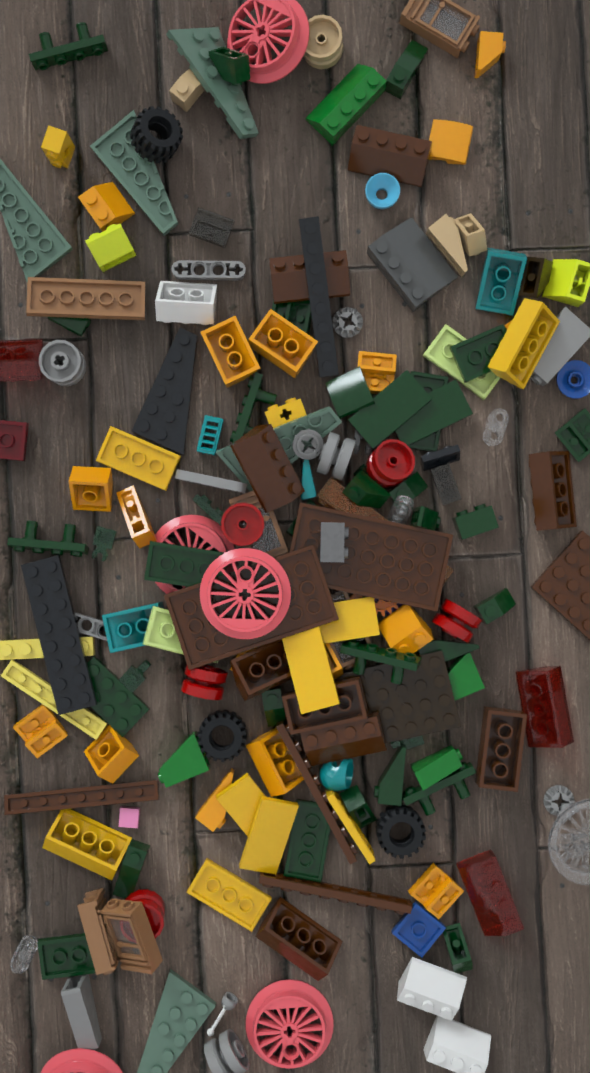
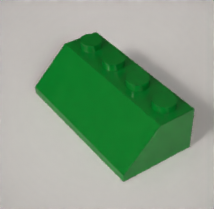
(347, 102)

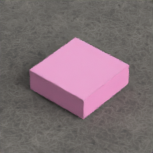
(129, 817)

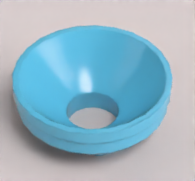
(384, 182)

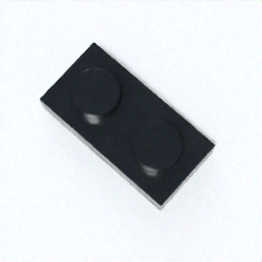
(441, 457)

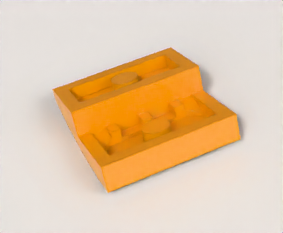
(450, 141)
(377, 369)
(40, 730)
(435, 891)

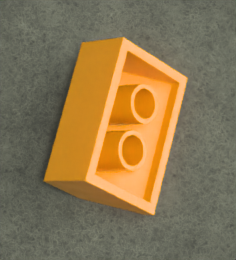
(282, 343)
(230, 351)
(274, 763)

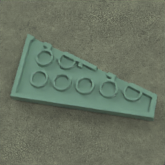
(195, 46)
(135, 174)
(30, 230)
(321, 421)
(176, 1022)

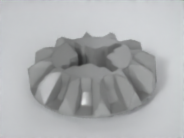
(350, 330)
(308, 452)
(553, 794)

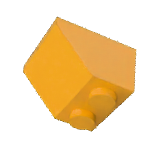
(106, 205)
(91, 488)
(405, 630)
(110, 754)

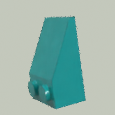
(500, 281)
(127, 627)

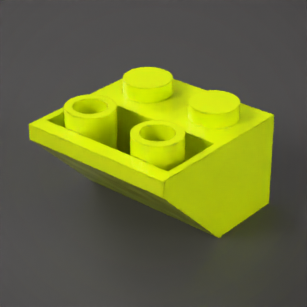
(110, 247)
(568, 281)

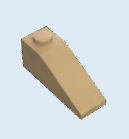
(186, 90)
(447, 239)

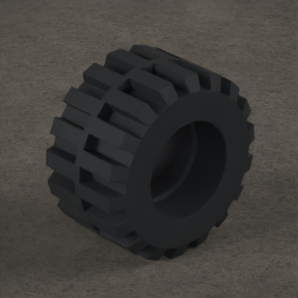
(162, 123)
(217, 751)
(408, 844)

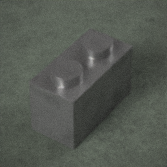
(332, 542)

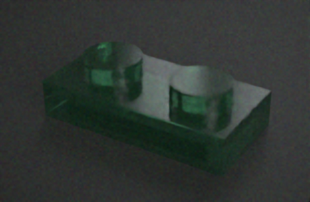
(204, 503)

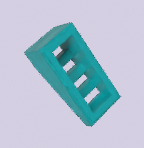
(200, 449)
(307, 482)

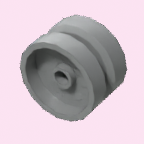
(73, 363)
(336, 456)
(226, 1054)

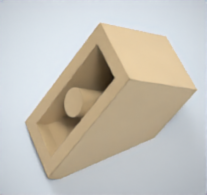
(471, 235)

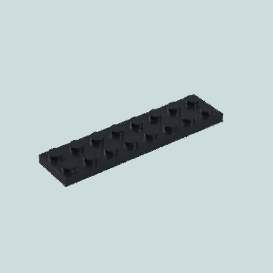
(59, 635)

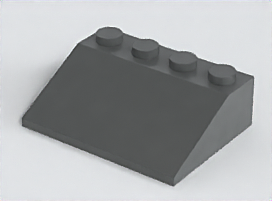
(411, 263)

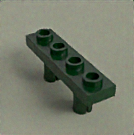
(68, 52)
(255, 394)
(39, 546)
(387, 656)
(456, 778)

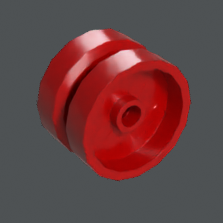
(390, 463)
(231, 521)
(456, 621)
(205, 682)
(153, 906)

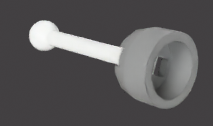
(228, 1002)

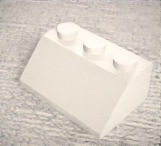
(186, 302)
(431, 988)
(457, 1047)

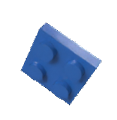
(418, 929)

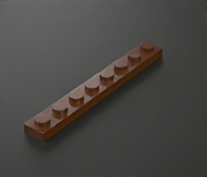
(313, 783)
(81, 797)
(341, 893)

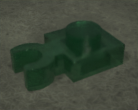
(103, 539)

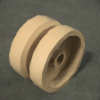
(324, 42)

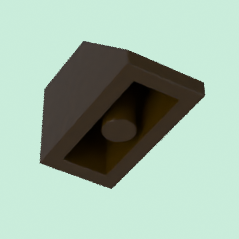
(535, 277)

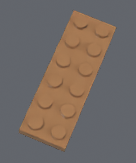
(85, 298)

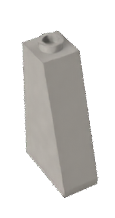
(565, 342)
(81, 1011)

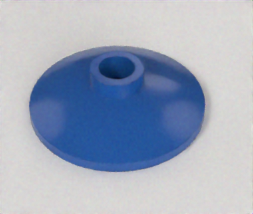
(578, 370)

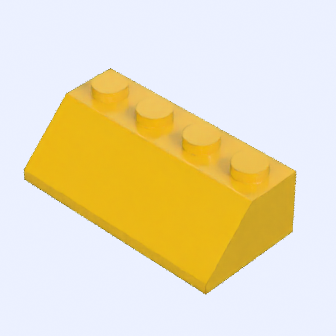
(524, 343)
(87, 843)

